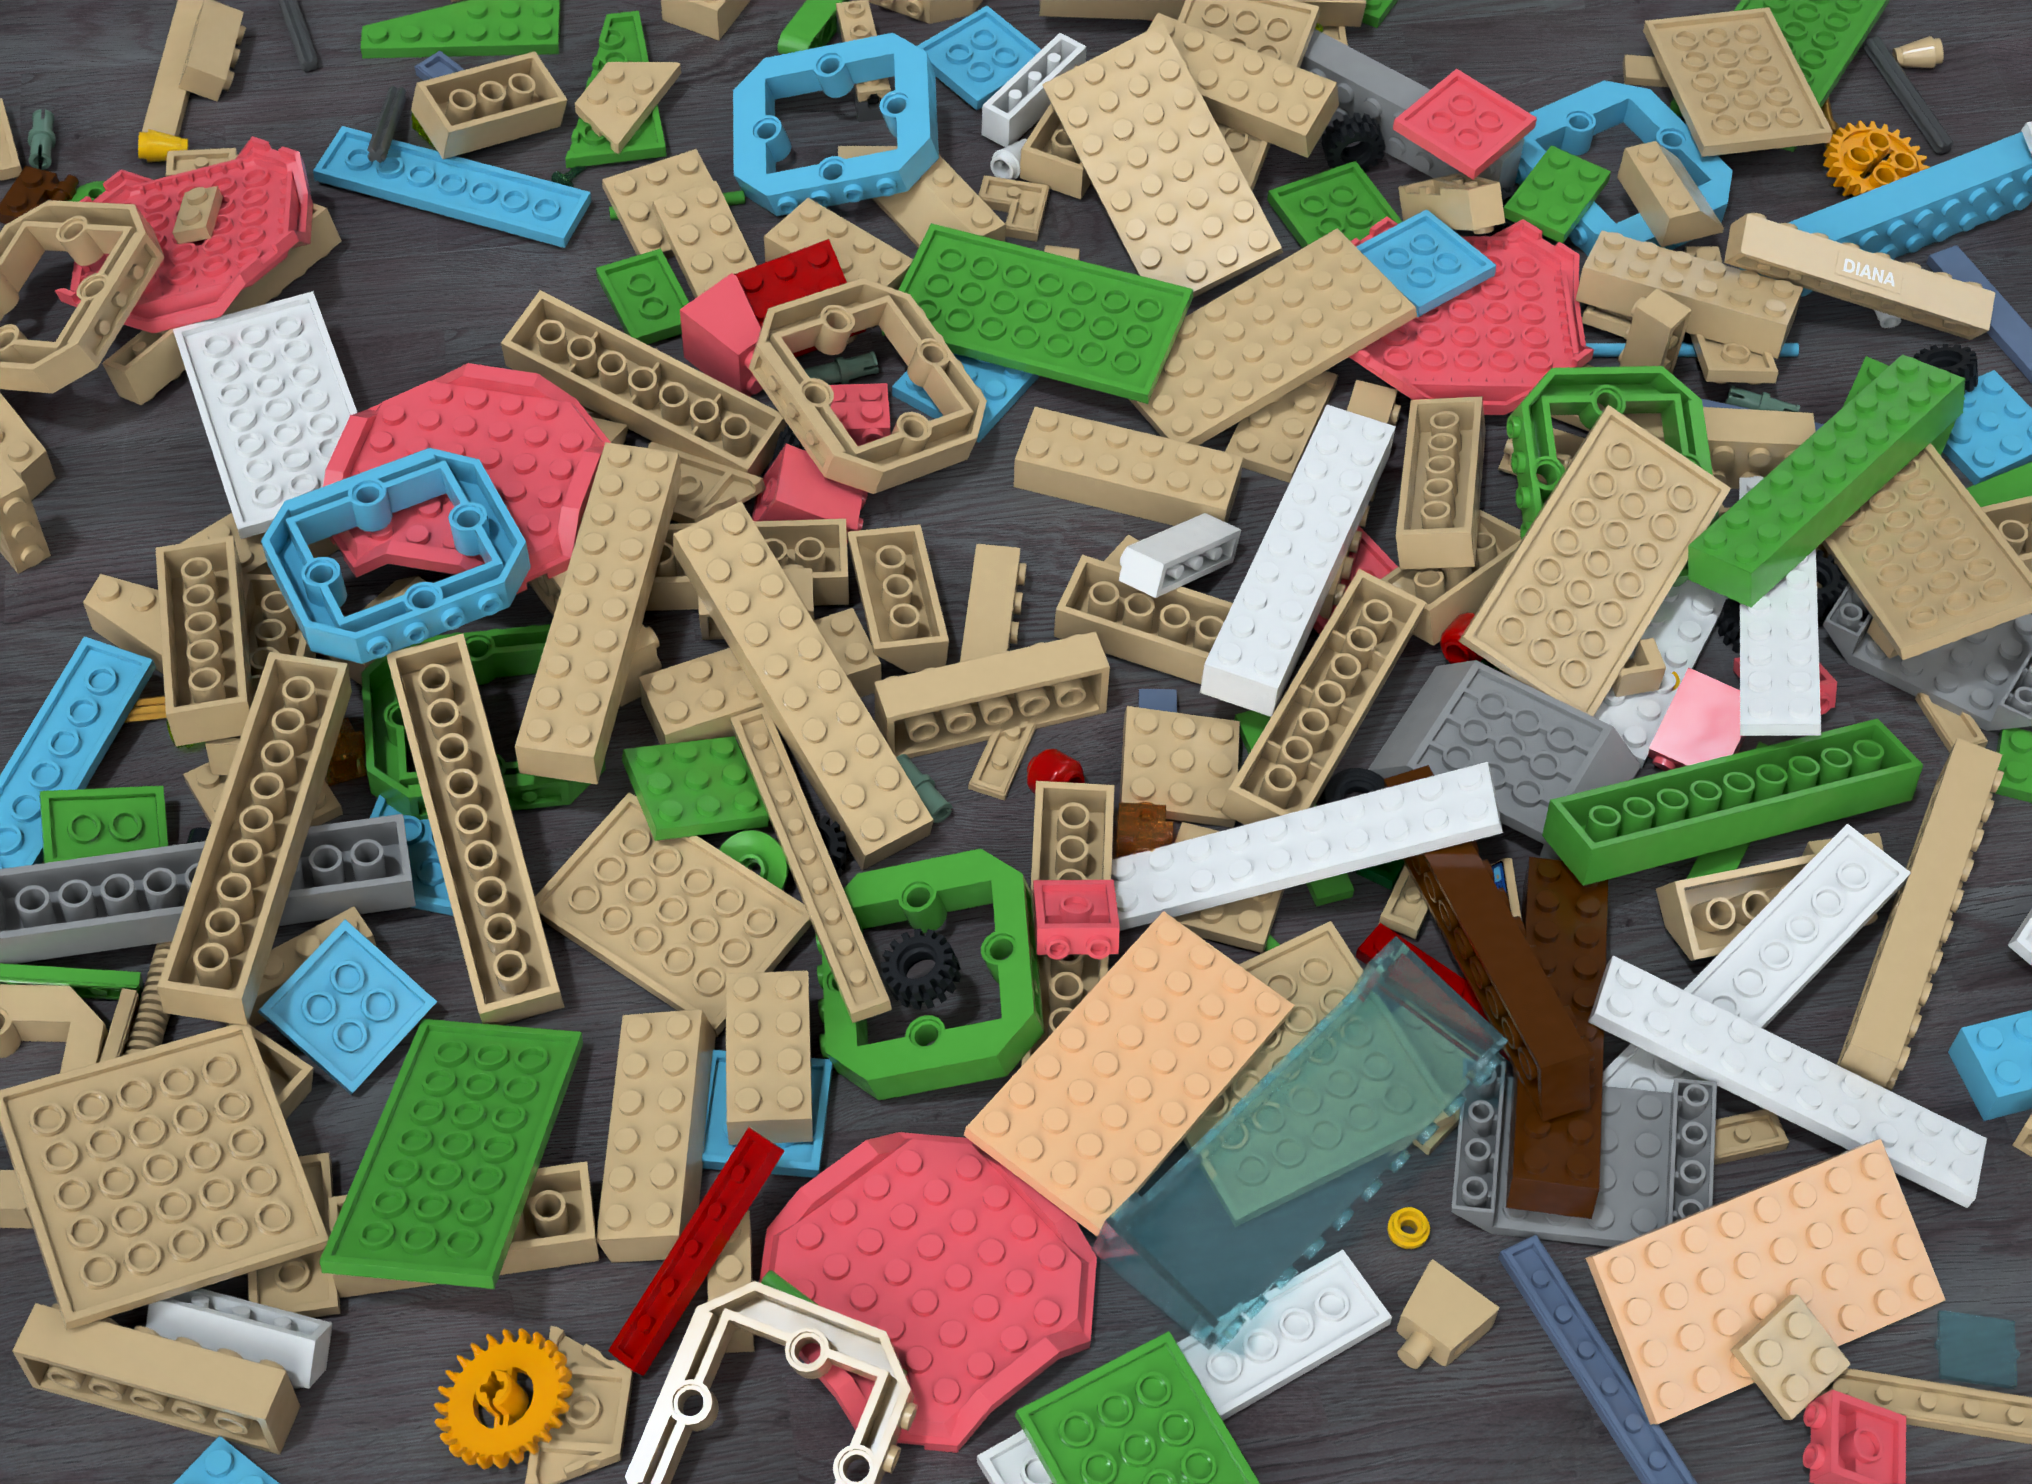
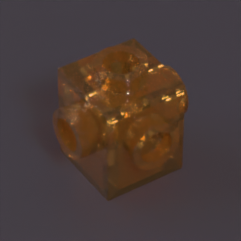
(349, 752)
(1142, 828)

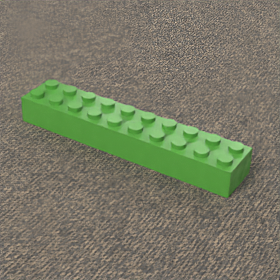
(1825, 480)
(1730, 801)

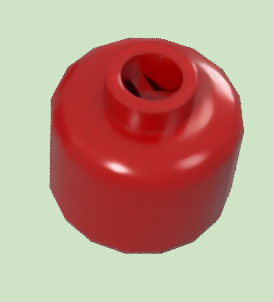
(1450, 645)
(1053, 767)

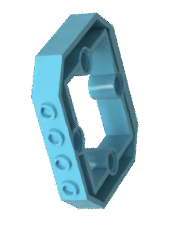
(835, 68)
(1576, 118)
(366, 501)

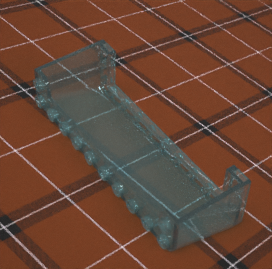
(1302, 1148)

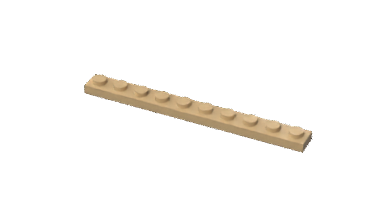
(811, 866)

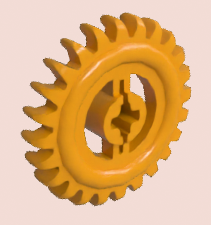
(493, 1384)

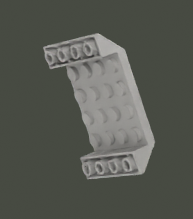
(1977, 675)
(1527, 737)
(1651, 1163)

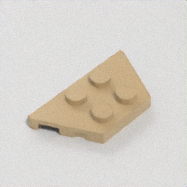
(624, 98)
(709, 487)
(596, 1419)

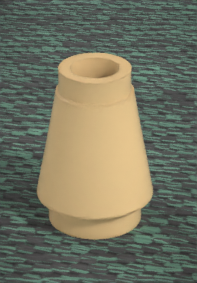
(1920, 53)

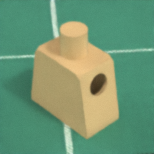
(1442, 1318)

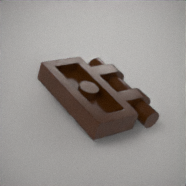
(33, 189)

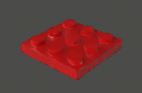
(792, 278)

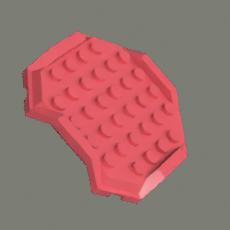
(259, 220)
(1495, 335)
(524, 432)
(951, 1261)

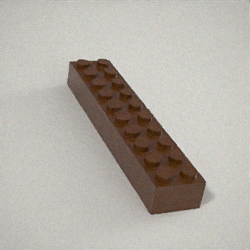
(1504, 972)
(1558, 1160)

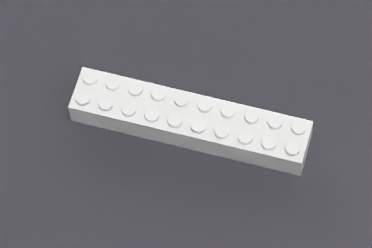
(1297, 561)

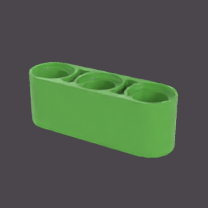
(810, 26)

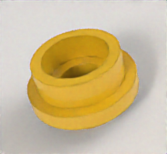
(1408, 1217)

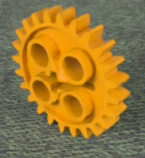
(1861, 150)

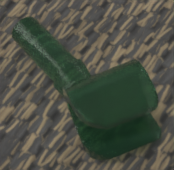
(565, 179)

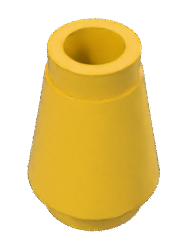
(155, 144)

